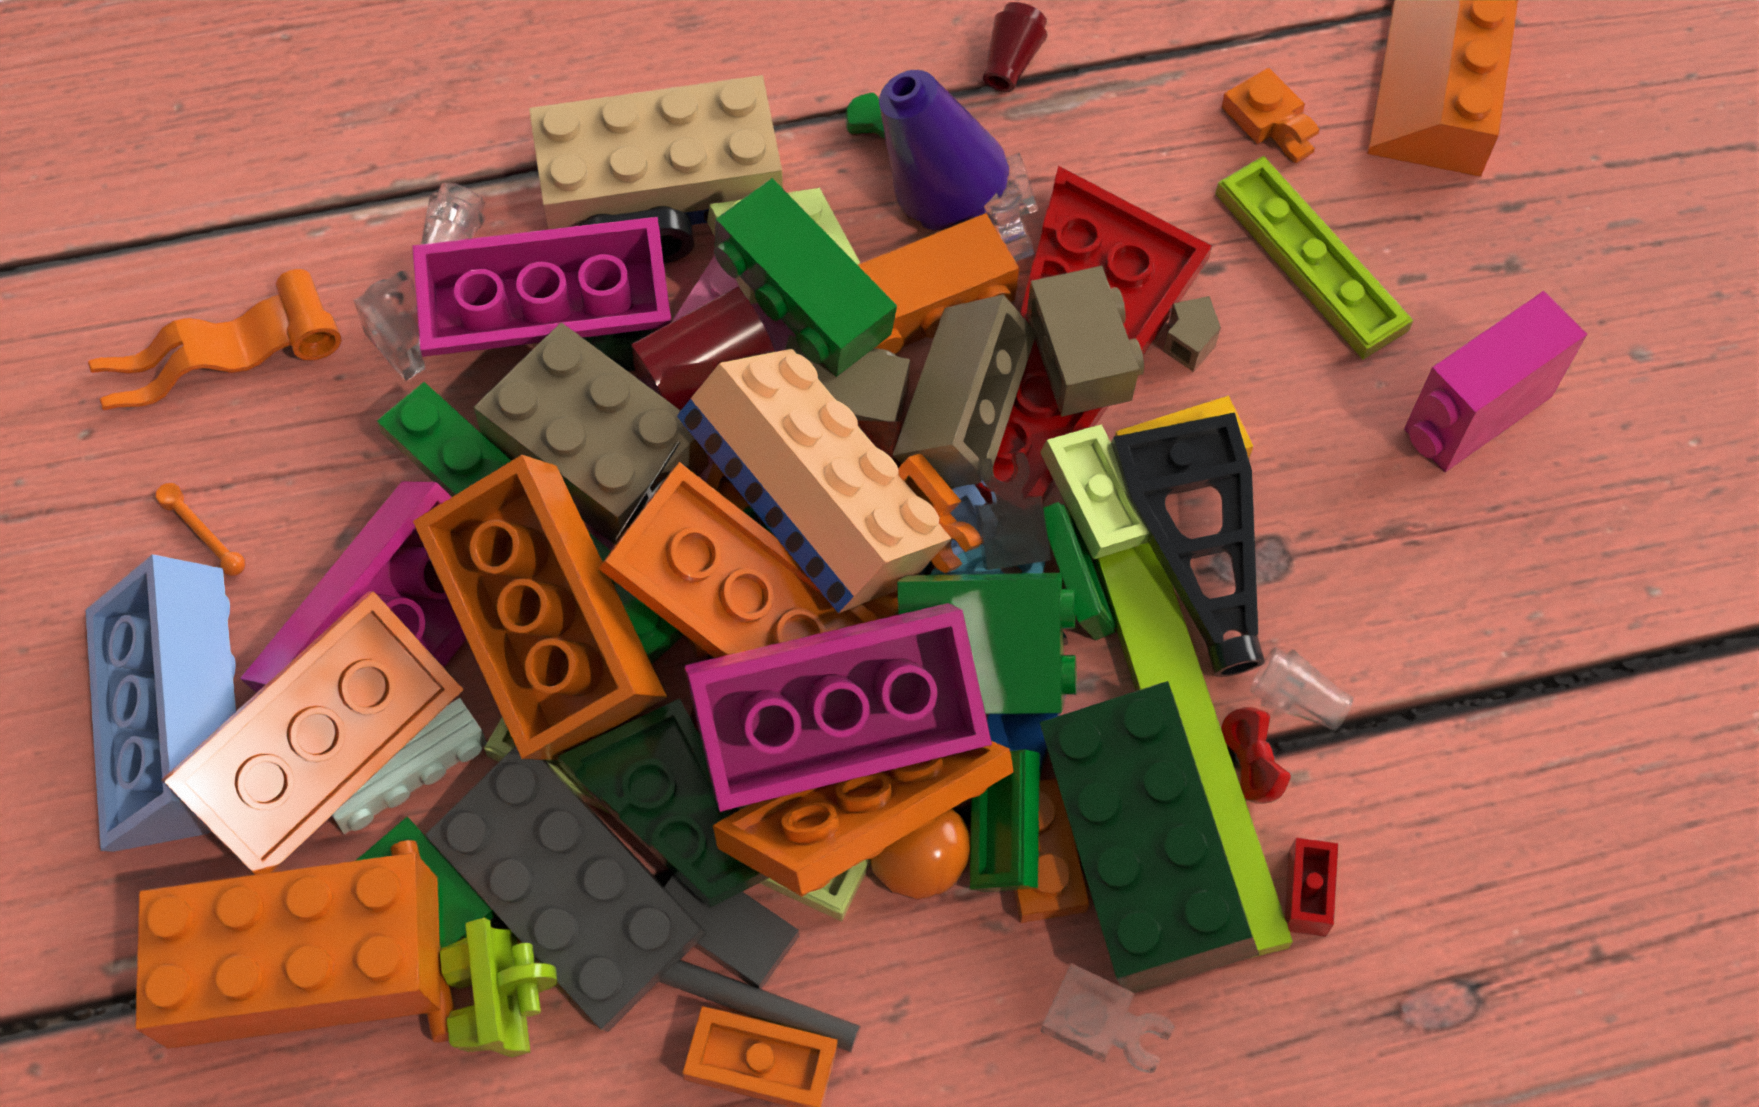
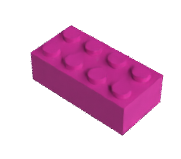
(838, 705)

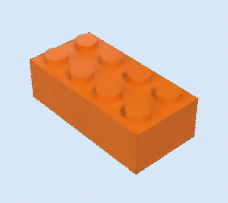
(538, 609)
(288, 951)

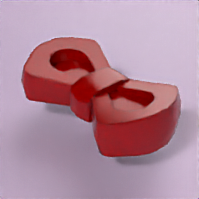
(1246, 734)

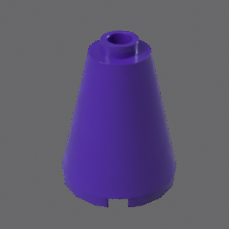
(938, 153)

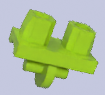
(504, 989)

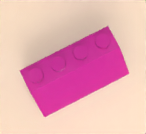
(529, 282)
(381, 559)

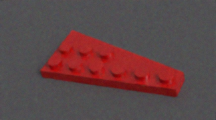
(1140, 256)

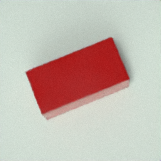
(1311, 886)

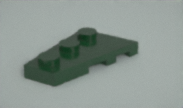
(661, 791)

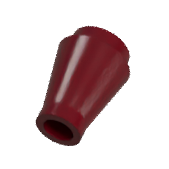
(1014, 42)

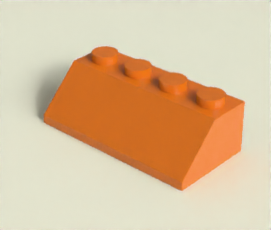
(1443, 83)

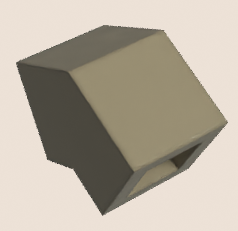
(1192, 332)

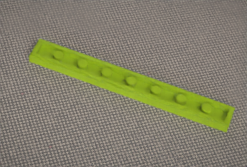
(1162, 651)

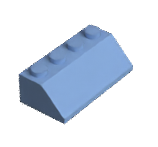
(156, 693)

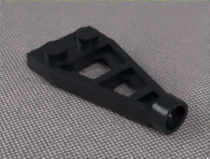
(1188, 459)

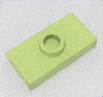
(1094, 491)

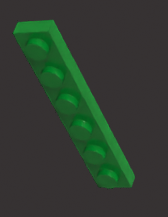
(459, 456)

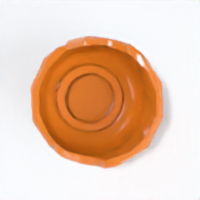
(926, 859)

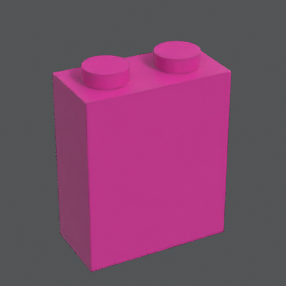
(1493, 381)

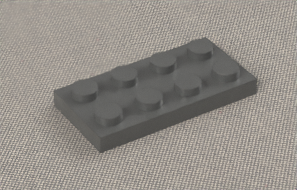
(566, 886)

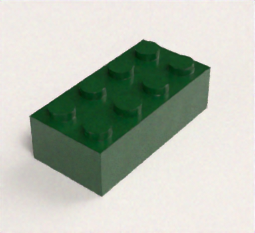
(1148, 839)

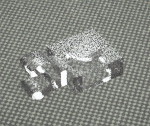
(1011, 207)

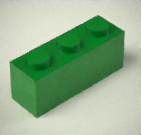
(803, 278)

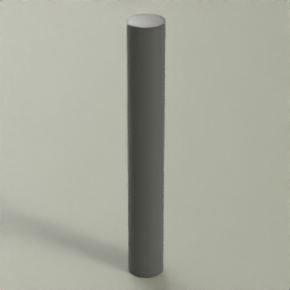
(760, 1003)

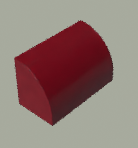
(689, 349)

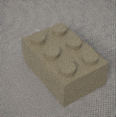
(592, 423)

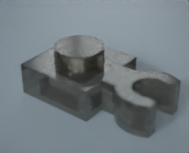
(1012, 524)

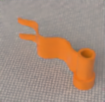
(234, 346)

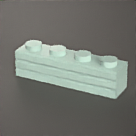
(423, 760)

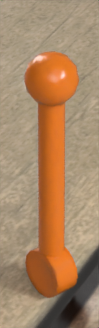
(171, 498)

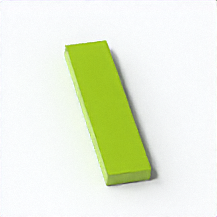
(1314, 257)

